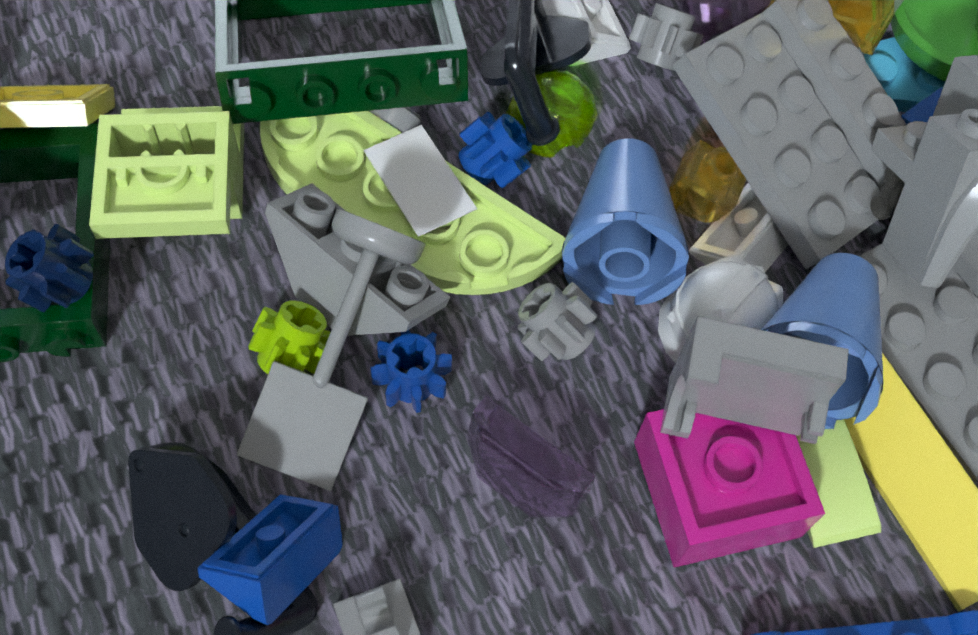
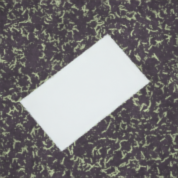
(420, 180)

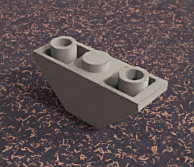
(323, 267)

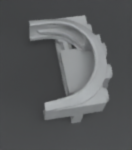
(940, 178)

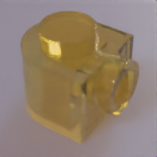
(706, 183)

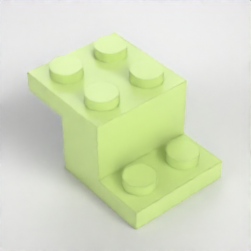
(167, 173)

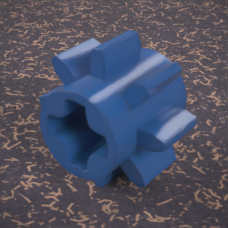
(495, 149)
(416, 384)

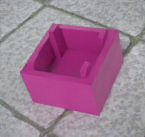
(726, 487)

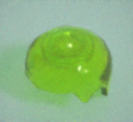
(568, 102)

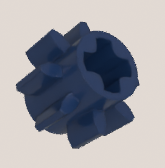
(49, 268)

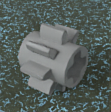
(664, 36)
(557, 321)

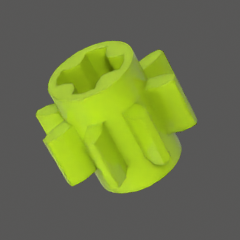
(290, 336)

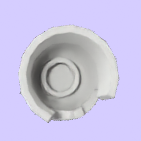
(719, 291)

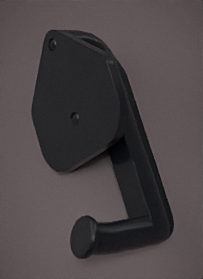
(530, 48)
(183, 515)

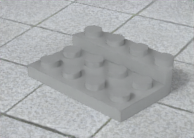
(797, 120)
(934, 345)

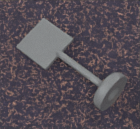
(302, 418)

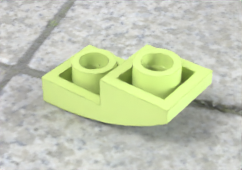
(841, 488)

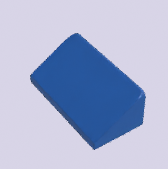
(275, 556)

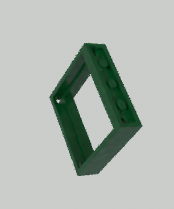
(336, 81)
(52, 155)

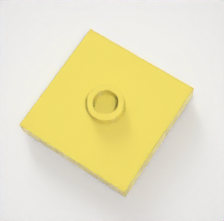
(54, 105)

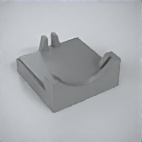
(753, 380)

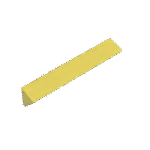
(922, 486)

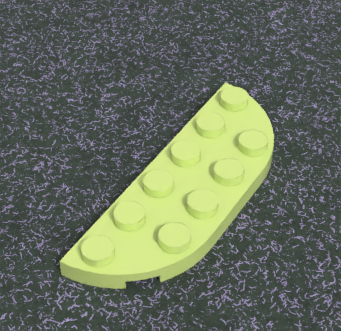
(471, 255)

